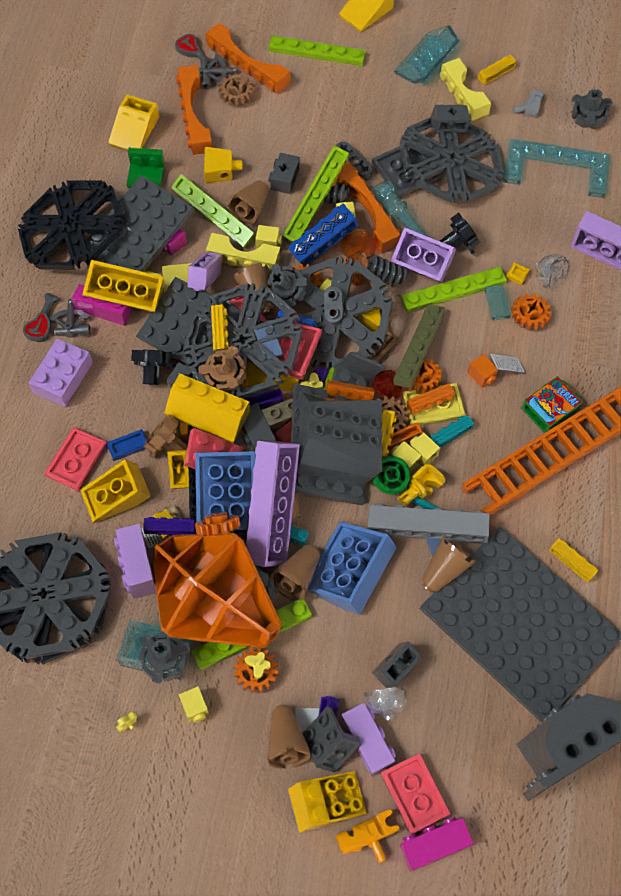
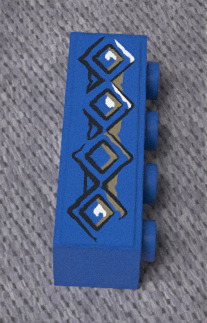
(323, 235)

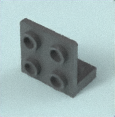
(356, 369)
(328, 743)

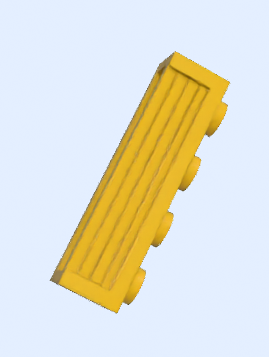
(497, 69)
(219, 329)
(387, 420)
(573, 560)

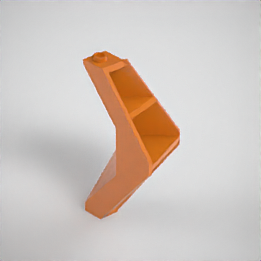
(212, 591)

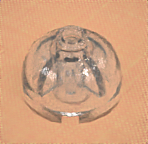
(552, 270)
(386, 702)

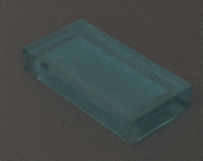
(497, 302)

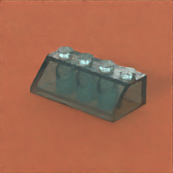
(428, 55)

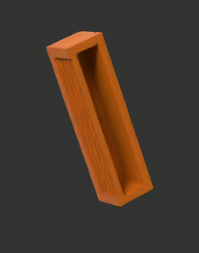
(349, 391)
(430, 398)
(405, 434)

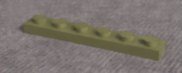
(419, 346)

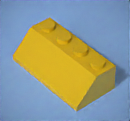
(123, 286)
(207, 408)

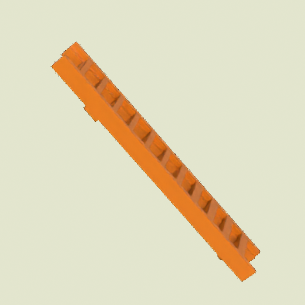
(543, 441)

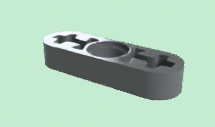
(365, 166)

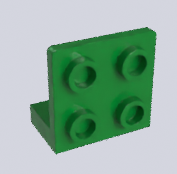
(145, 163)

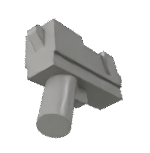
(532, 106)

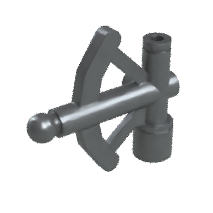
(207, 71)
(69, 327)

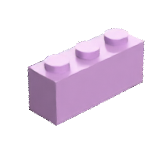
(204, 271)
(373, 749)

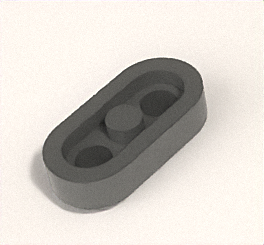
(332, 304)

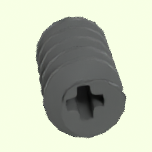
(338, 194)
(387, 270)

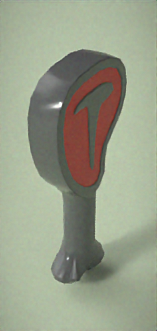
(188, 47)
(40, 327)

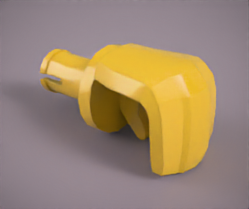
(424, 476)

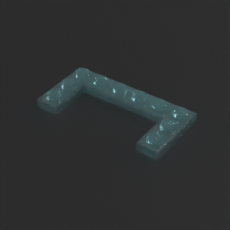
(595, 161)

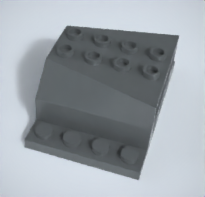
(337, 444)
(570, 739)

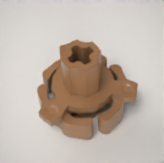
(223, 369)
(164, 437)

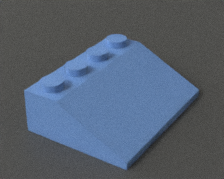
(224, 485)
(351, 566)

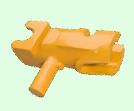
(367, 834)

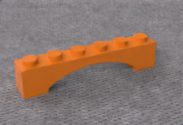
(273, 76)
(199, 135)
(385, 232)

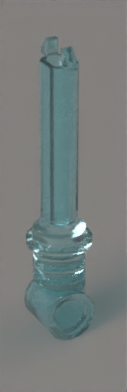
(385, 194)

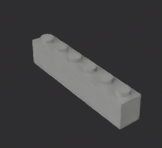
(429, 523)

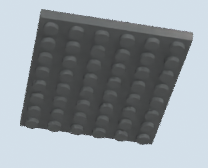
(522, 624)

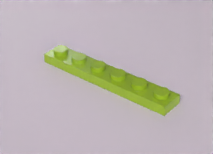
(316, 50)
(316, 194)
(213, 211)
(453, 289)
(215, 652)

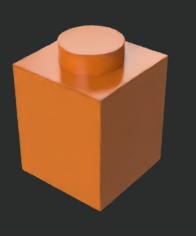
(482, 371)

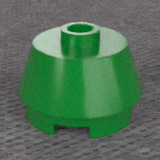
(394, 475)

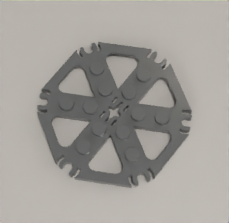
(454, 169)
(353, 307)
(245, 328)
(53, 605)

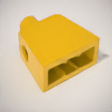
(219, 165)

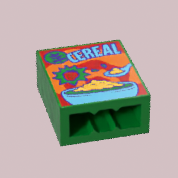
(552, 404)

